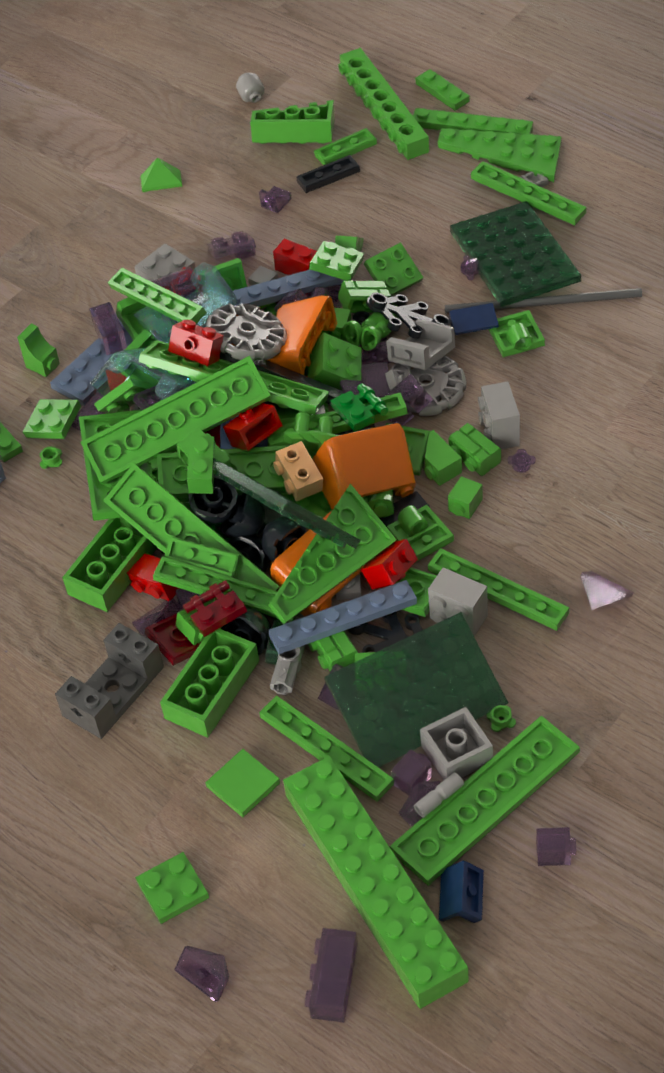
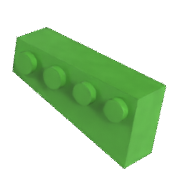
(294, 124)

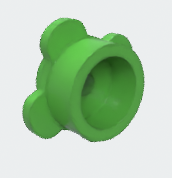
(50, 457)
(501, 712)

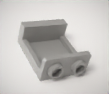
(422, 352)

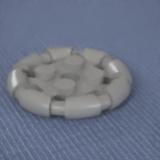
(260, 342)
(438, 384)

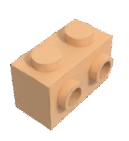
(298, 471)

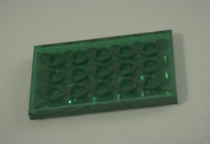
(515, 253)
(284, 505)
(412, 686)

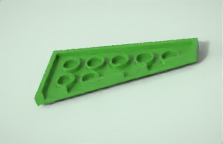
(507, 150)
(328, 564)

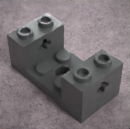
(130, 665)

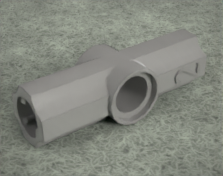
(286, 670)

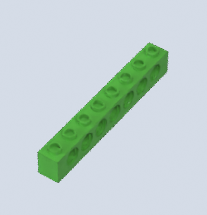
(384, 104)

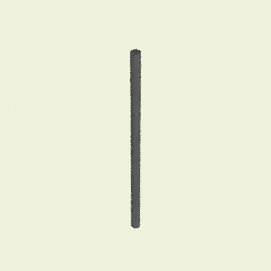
(559, 299)

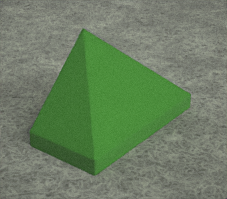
(160, 176)

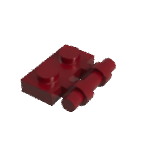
(217, 613)

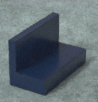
(473, 319)
(461, 892)

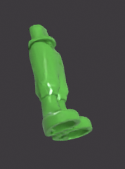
(370, 333)

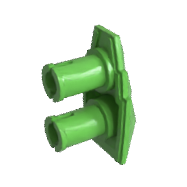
(311, 439)

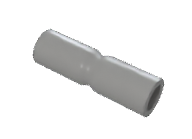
(441, 792)

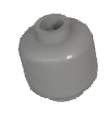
(250, 87)

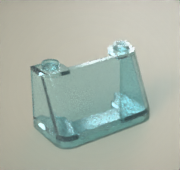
(210, 294)

